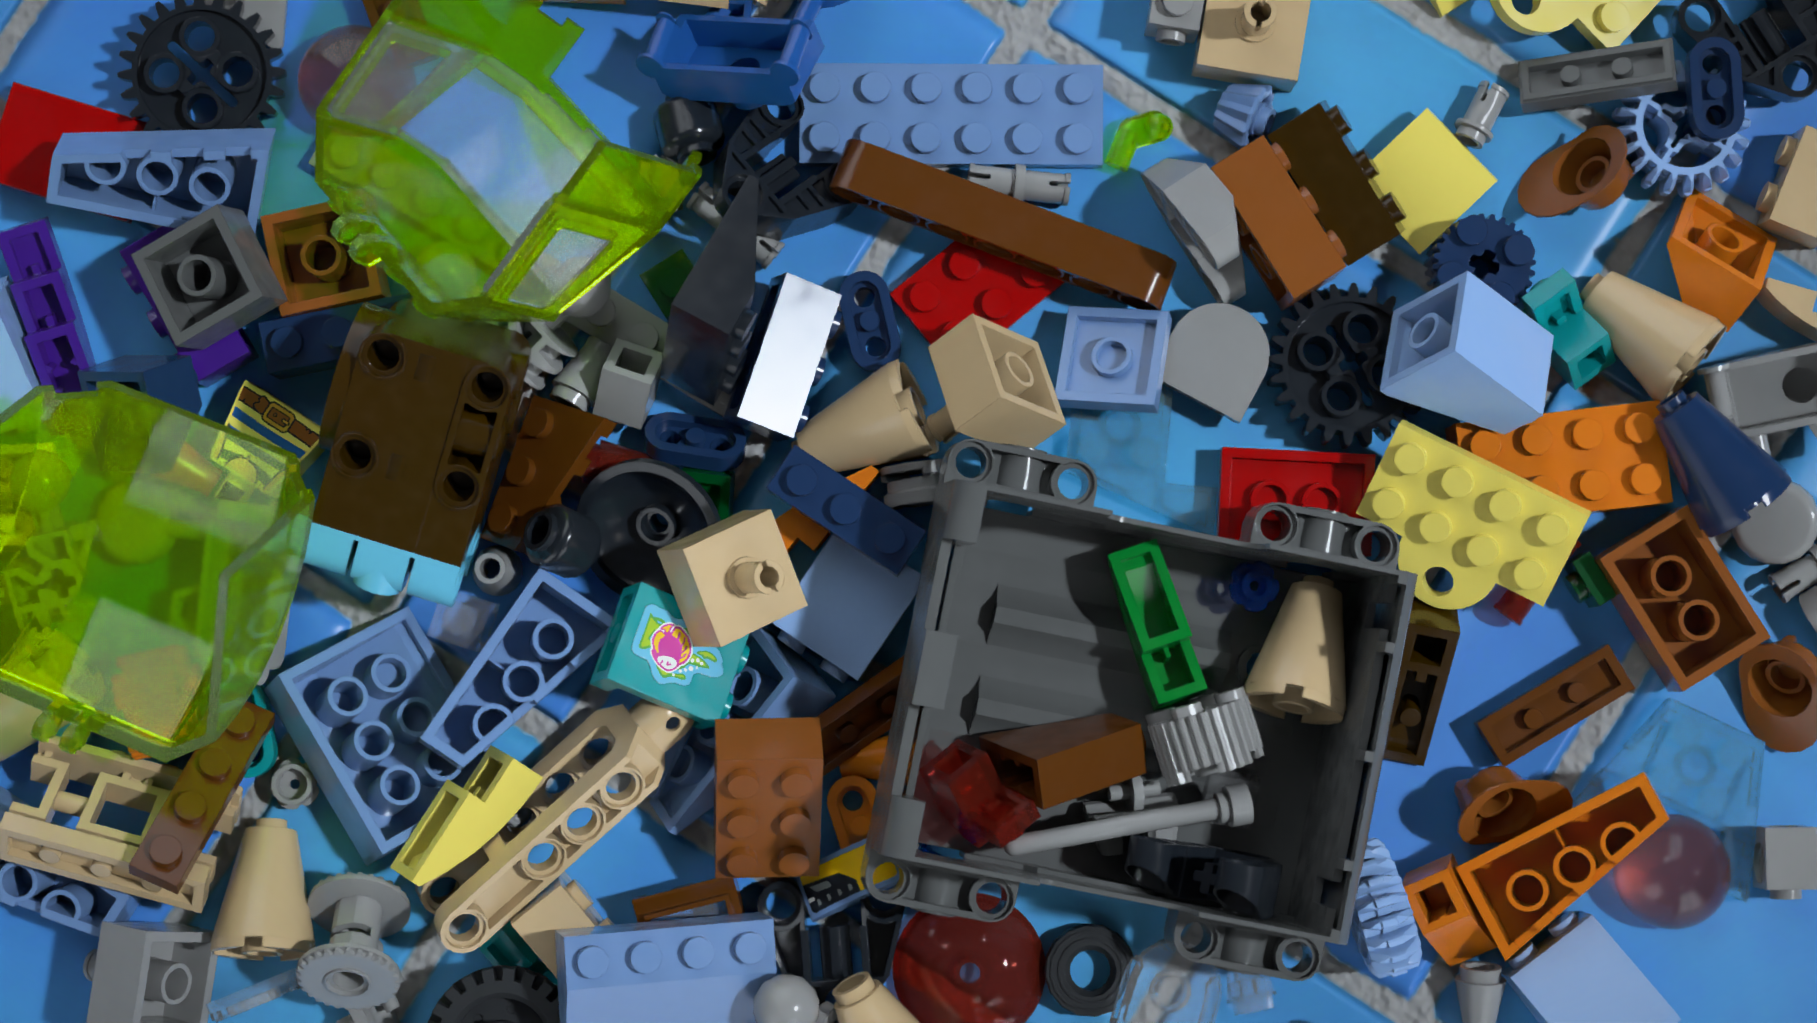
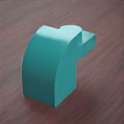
(1579, 342)

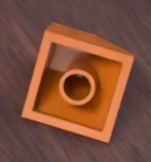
(1718, 258)

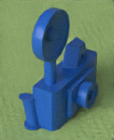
(735, 55)

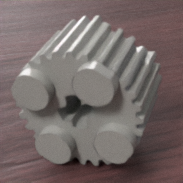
(1205, 736)

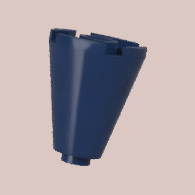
(1716, 463)

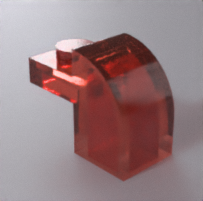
(974, 797)

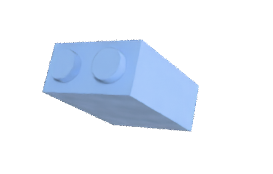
(848, 609)

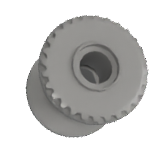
(352, 967)

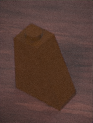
(1067, 757)

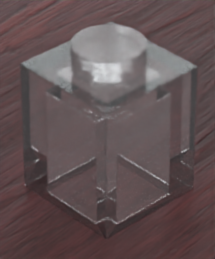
(466, 623)

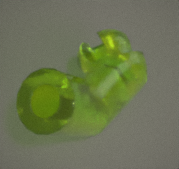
(1136, 133)

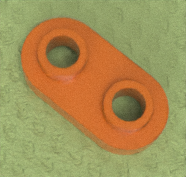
(851, 825)

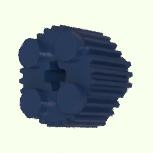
(1498, 245)

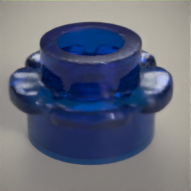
(1240, 585)

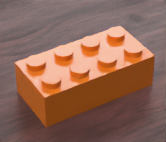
(1589, 455)

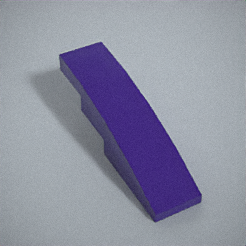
(46, 305)

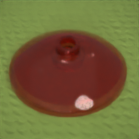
(937, 947)

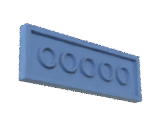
(956, 113)

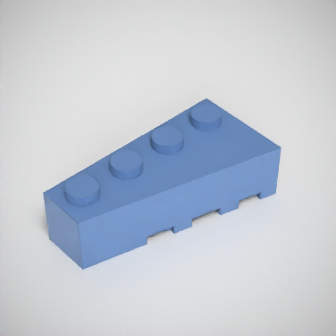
(162, 173)
(60, 897)

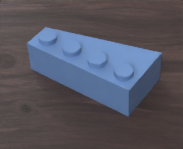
(525, 659)

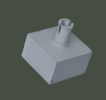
(150, 973)

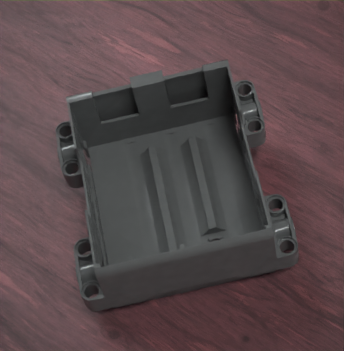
(1028, 632)

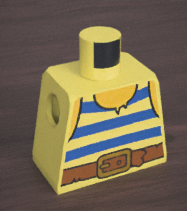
(276, 423)

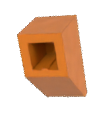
(1447, 911)

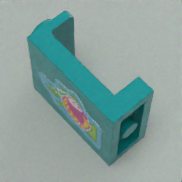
(656, 660)

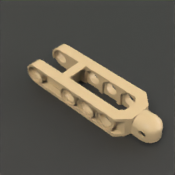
(498, 876)

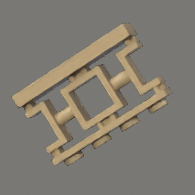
(92, 850)

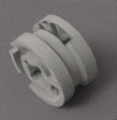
(907, 490)

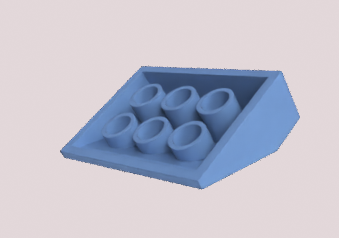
(360, 725)
(665, 970)

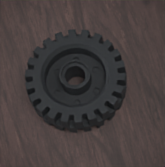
(499, 996)

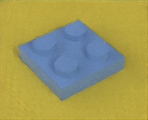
(1113, 359)

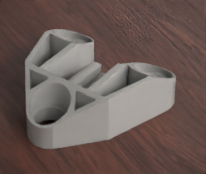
(1202, 221)

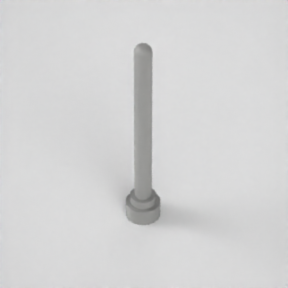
(1229, 806)

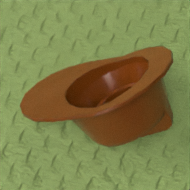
(1580, 173)
(1780, 694)
(1502, 804)

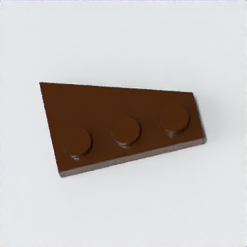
(543, 461)

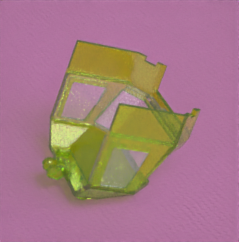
(478, 167)

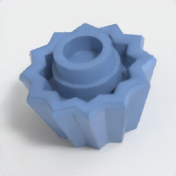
(1245, 113)

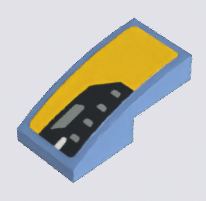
(840, 882)

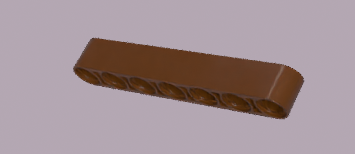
(1002, 225)

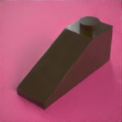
(1421, 681)

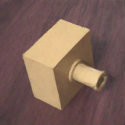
(1252, 42)
(993, 386)
(732, 578)

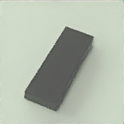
(1597, 75)

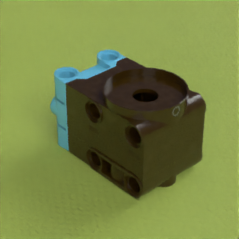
(413, 448)

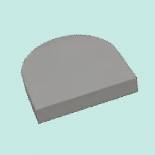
(1217, 358)

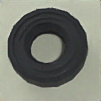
(1059, 960)

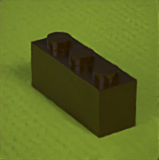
(1340, 180)

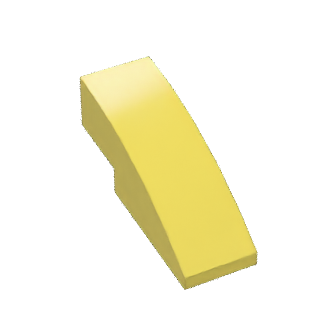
(465, 817)

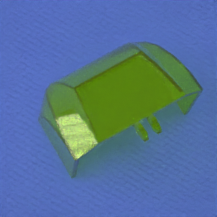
(141, 566)

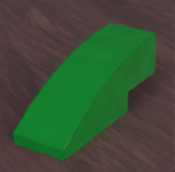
(1156, 625)

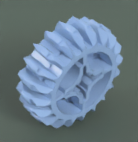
(1662, 121)
(1383, 916)

